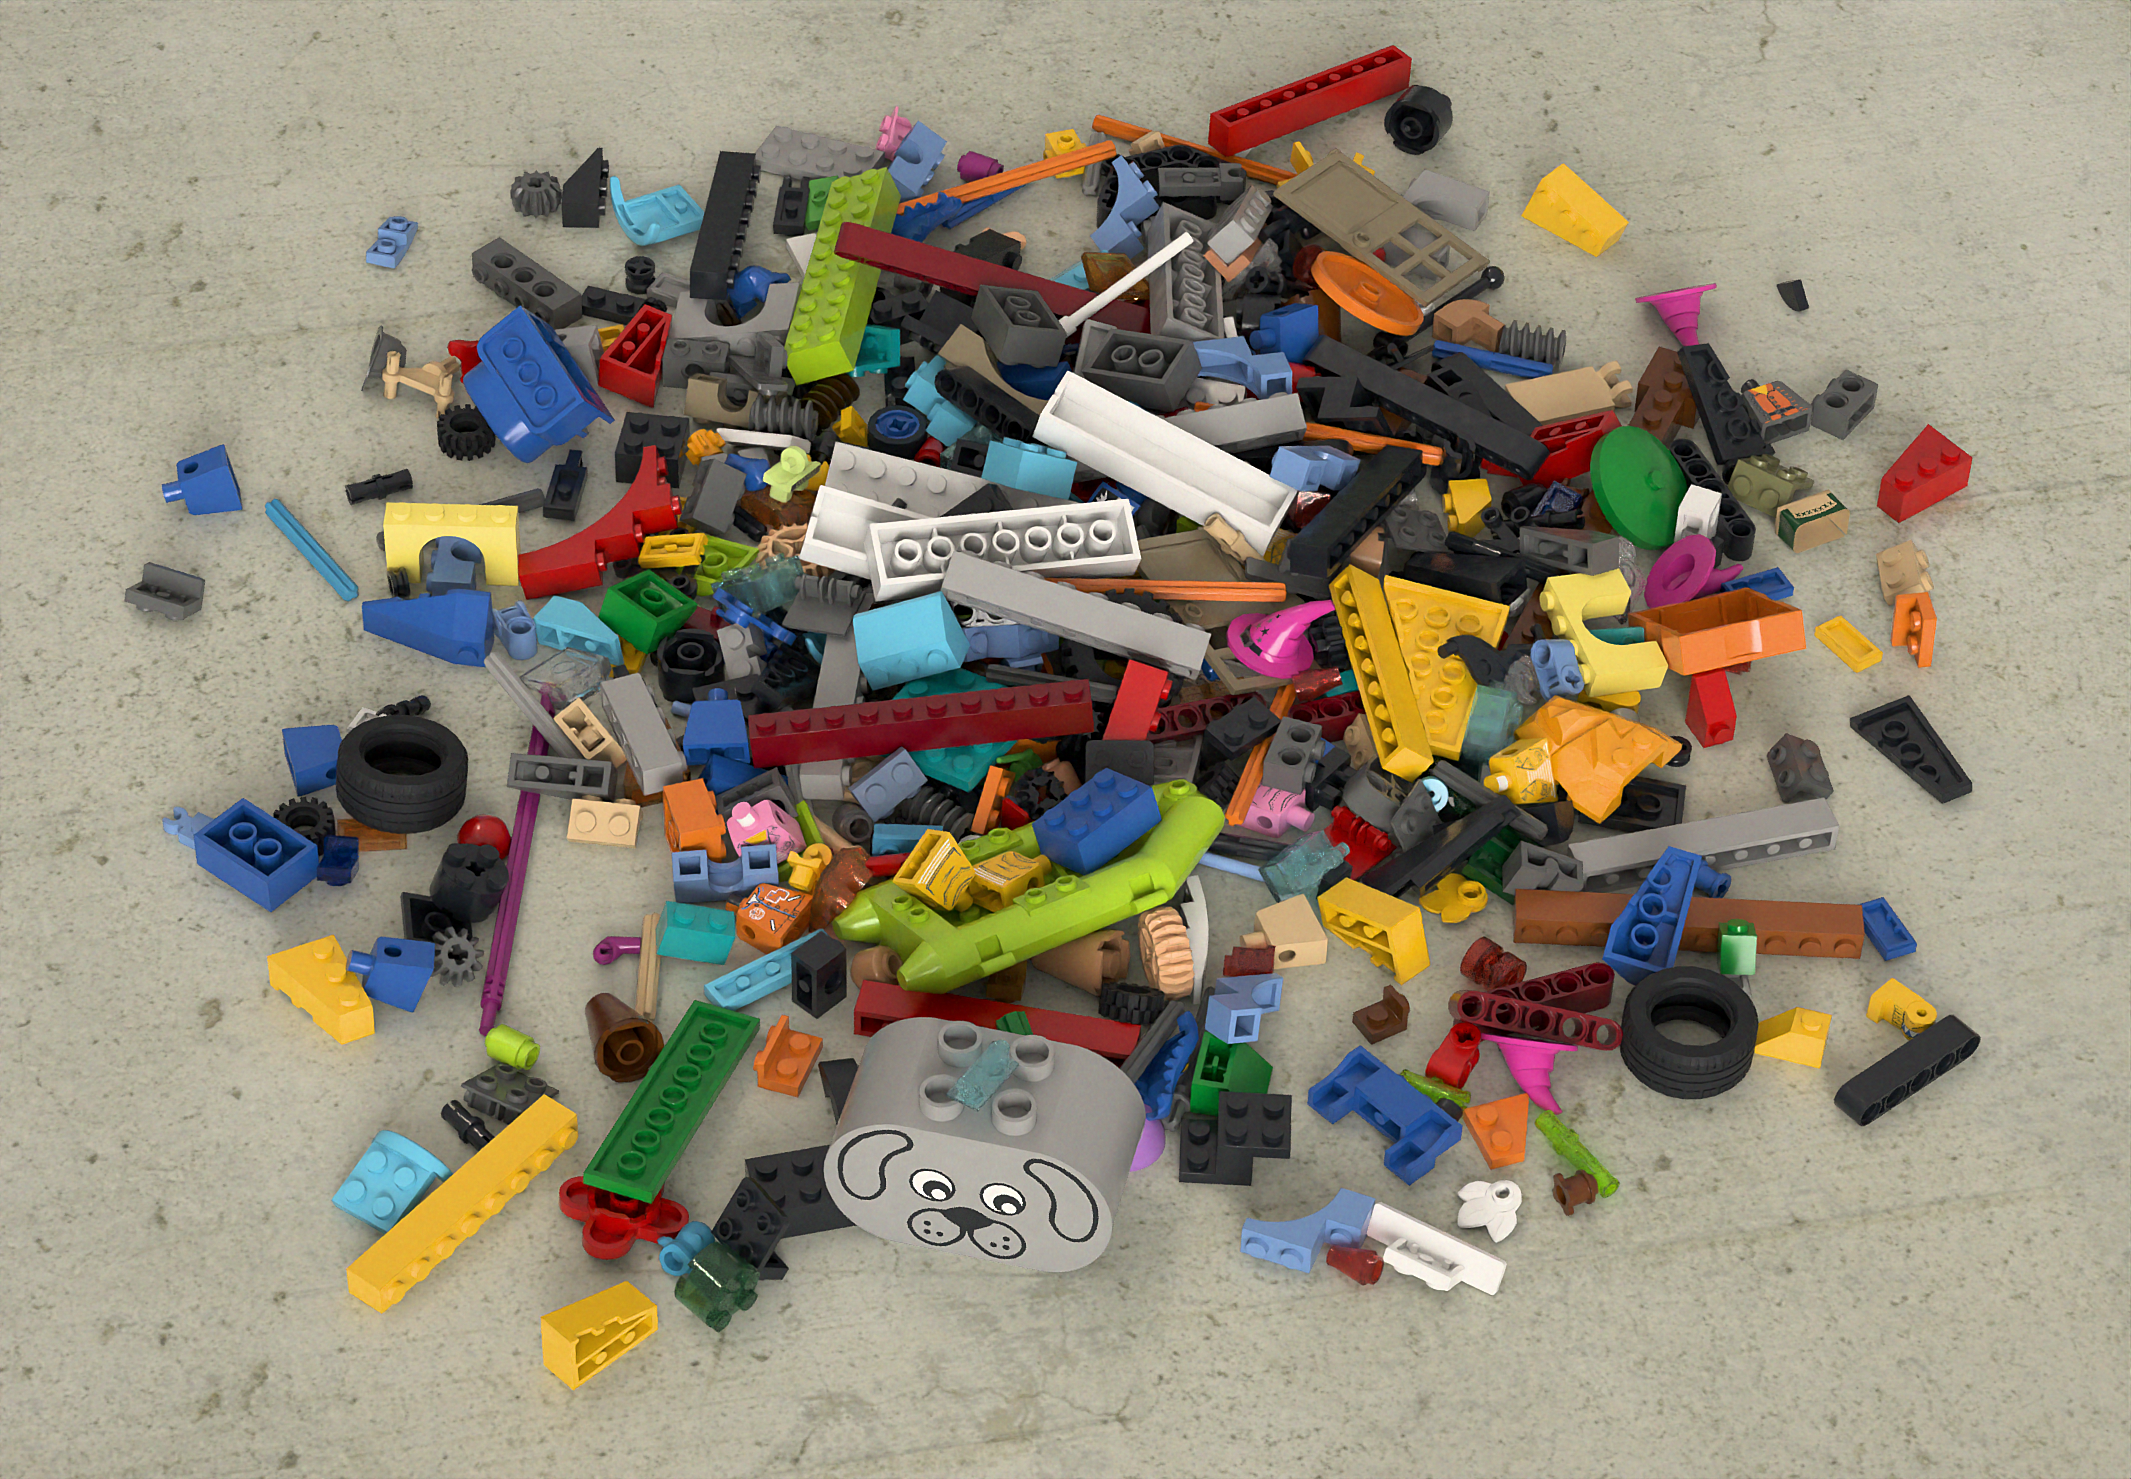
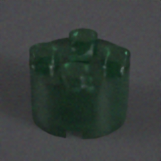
(718, 1285)

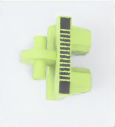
(790, 473)

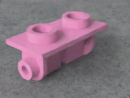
(894, 130)

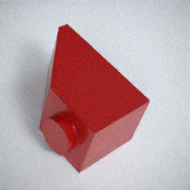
(1711, 708)

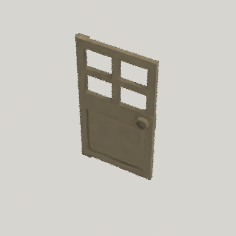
(1367, 215)
(1199, 557)

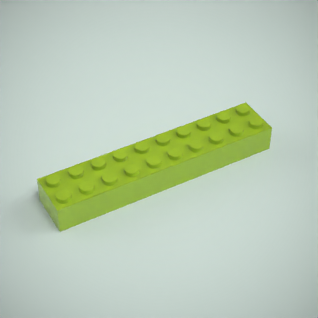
(835, 290)

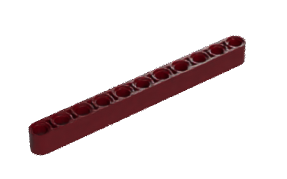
(968, 273)

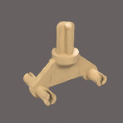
(432, 378)

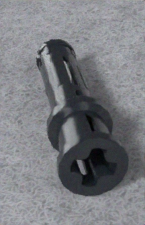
(1274, 284)

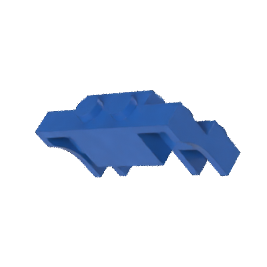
(1392, 1107)

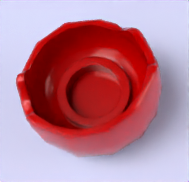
(485, 830)

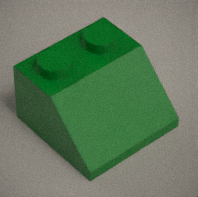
(645, 610)

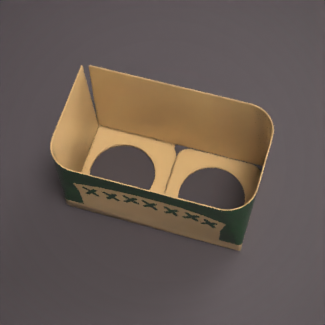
(1808, 522)

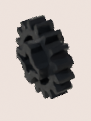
(1328, 642)

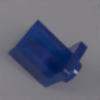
(339, 860)

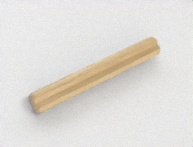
(648, 969)

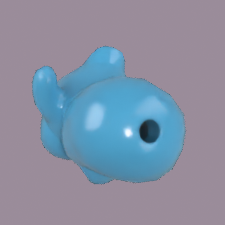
(680, 1251)

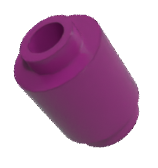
(978, 166)

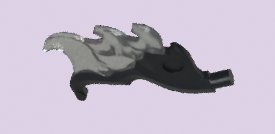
(1502, 669)

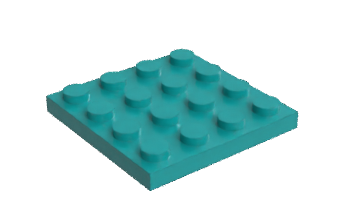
(959, 765)

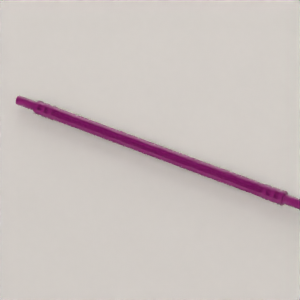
(511, 898)

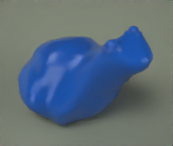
(752, 467)

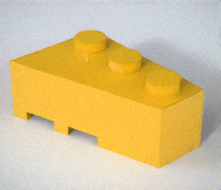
(1574, 212)
(1379, 925)
(319, 983)
(595, 1332)

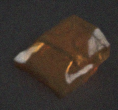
(775, 512)
(838, 886)

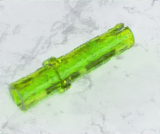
(1554, 1130)

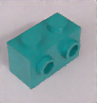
(695, 933)

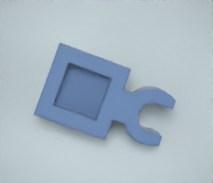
(185, 826)

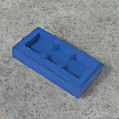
(1769, 582)
(1886, 930)

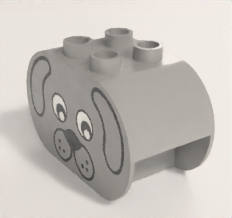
(1012, 1184)

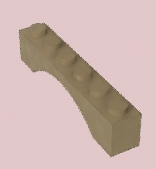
(972, 350)

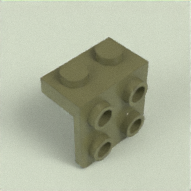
(1766, 483)

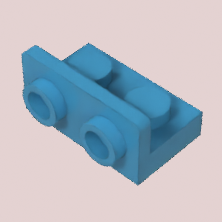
(897, 838)

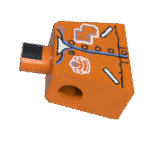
(770, 916)

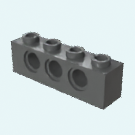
(526, 284)

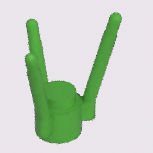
(1020, 763)

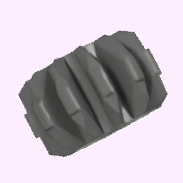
(536, 194)
(459, 946)

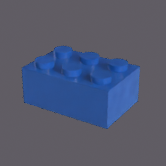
(1097, 821)
(256, 854)

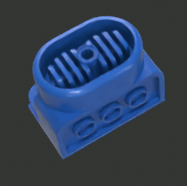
(531, 387)

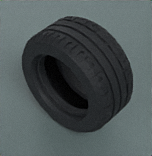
(395, 801)
(1680, 1068)

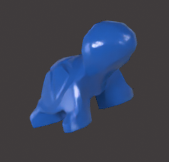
(751, 284)

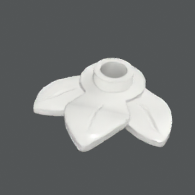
(1487, 1209)

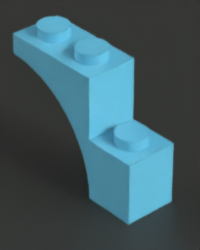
(946, 419)

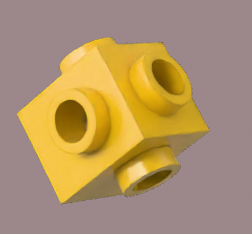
(1061, 143)

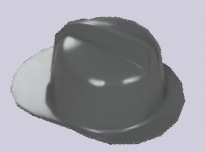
(382, 345)

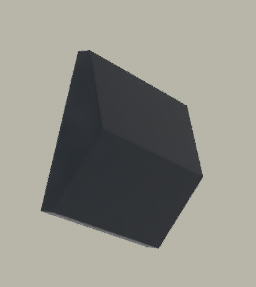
(424, 919)

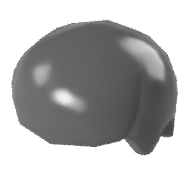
(1153, 517)

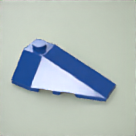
(444, 626)
(1653, 921)

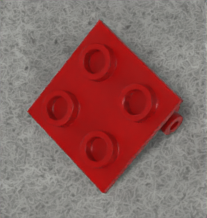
(1366, 843)

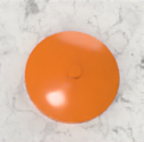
(1366, 293)

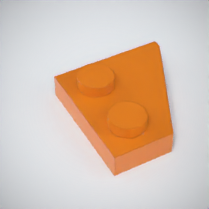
(990, 804)
(1499, 1129)

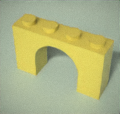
(489, 527)
(1603, 665)

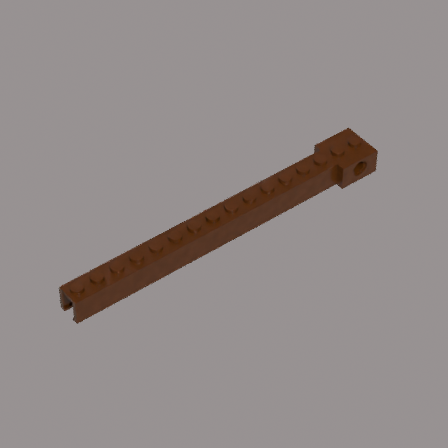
(1661, 409)

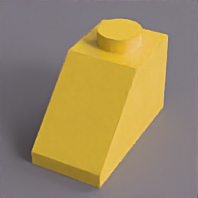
(1795, 1036)

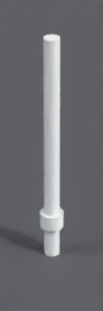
(1071, 322)

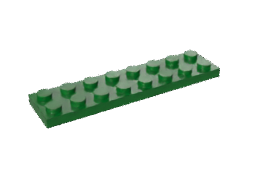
(671, 1102)

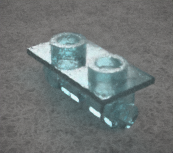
(984, 1076)

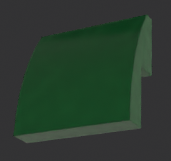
(1487, 862)

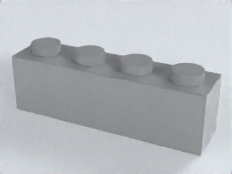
(1240, 224)
(642, 733)

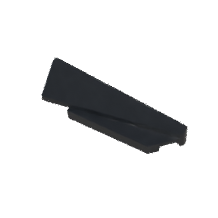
(1443, 852)

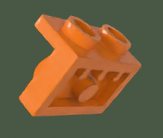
(1915, 626)
(786, 1059)

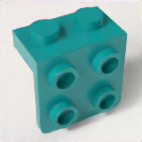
(877, 351)

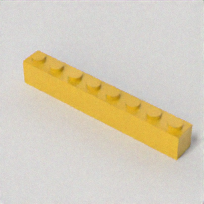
(1381, 674)
(462, 1204)

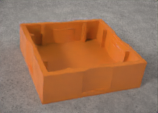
(1721, 630)

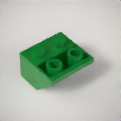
(1226, 1069)

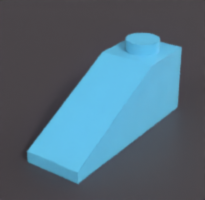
(573, 625)

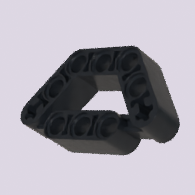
(1170, 157)

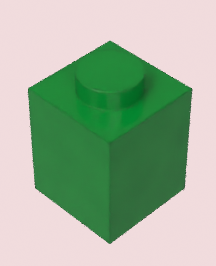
(1736, 947)

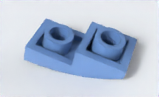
(393, 242)
(1030, 662)

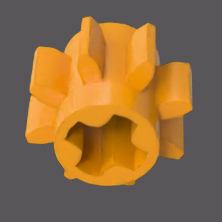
(703, 444)

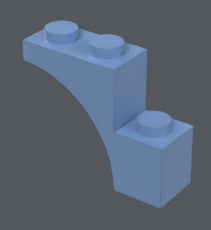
(1131, 207)
(1234, 362)
(1007, 641)
(1238, 1006)
(1300, 1240)

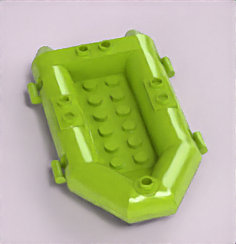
(958, 948)

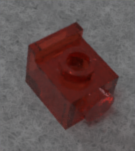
(1249, 962)

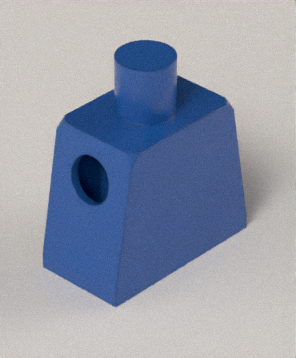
(1287, 330)
(205, 483)
(716, 729)
(312, 756)
(394, 970)

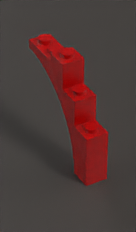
(615, 537)

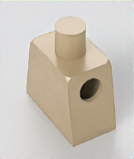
(1292, 930)

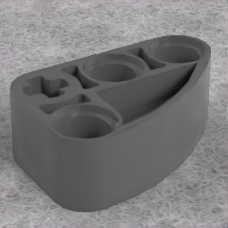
(1376, 794)

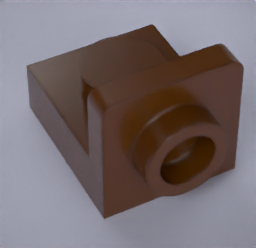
(1384, 1017)

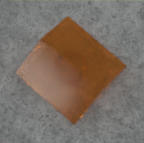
(1108, 268)

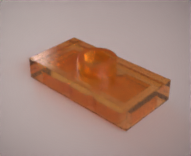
(370, 838)

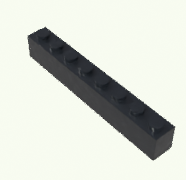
(724, 225)
(1355, 511)

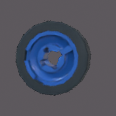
(897, 431)

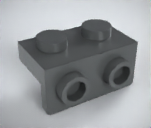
(167, 592)
(1798, 767)

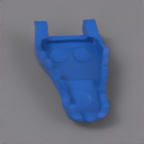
(921, 220)
(1161, 1075)

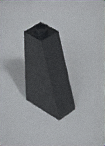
(1476, 576)

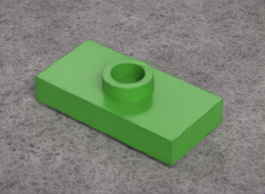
(817, 199)

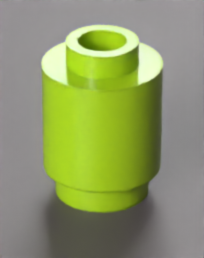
(512, 1047)

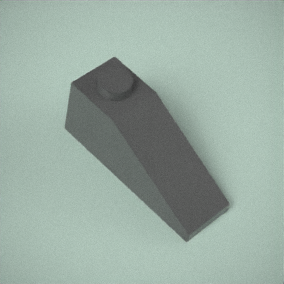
(1571, 549)
(562, 776)

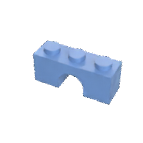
(914, 160)
(1313, 465)
(453, 565)
(704, 880)

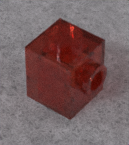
(1307, 505)

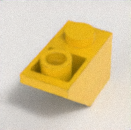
(1465, 505)

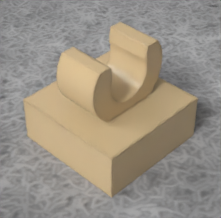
(1147, 143)

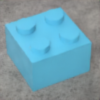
(1029, 468)

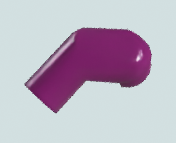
(614, 946)

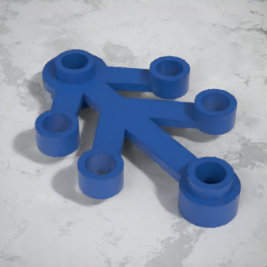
(742, 615)

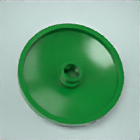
(1638, 486)

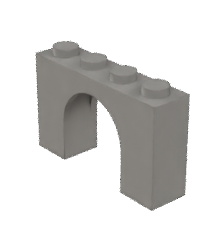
(1441, 200)
(697, 317)

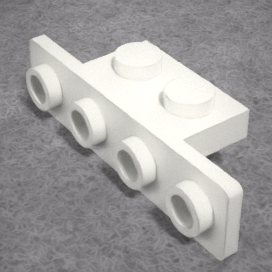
(1433, 1254)

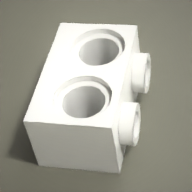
(1698, 513)

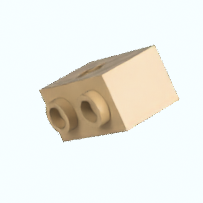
(589, 734)

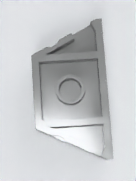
(1177, 762)

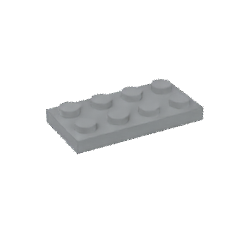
(813, 156)

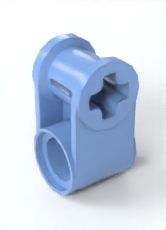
(516, 630)
(1556, 667)

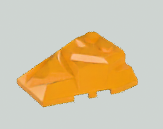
(1595, 752)

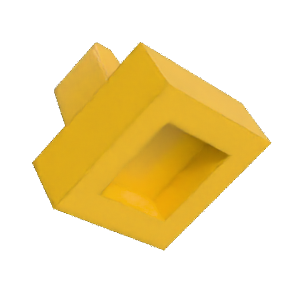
(851, 427)

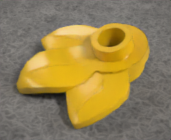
(1455, 898)

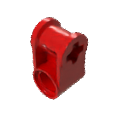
(1456, 1055)

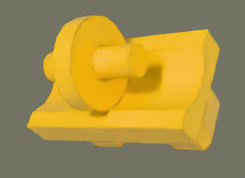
(809, 868)

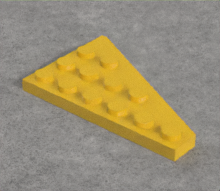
(1442, 687)

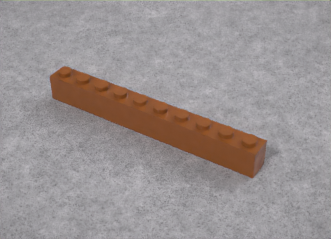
(1779, 925)

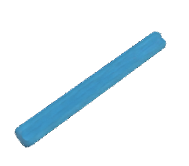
(311, 550)

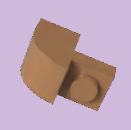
(1467, 321)

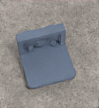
(888, 785)

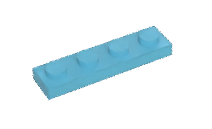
(755, 978)

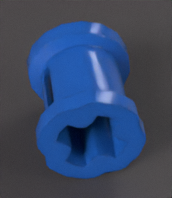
(1711, 881)

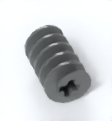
(1533, 343)
(783, 418)
(934, 809)

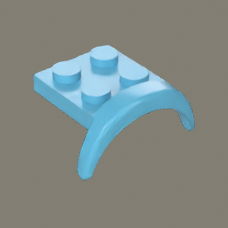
(656, 215)
(389, 1181)

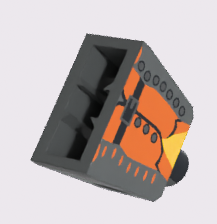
(1776, 409)

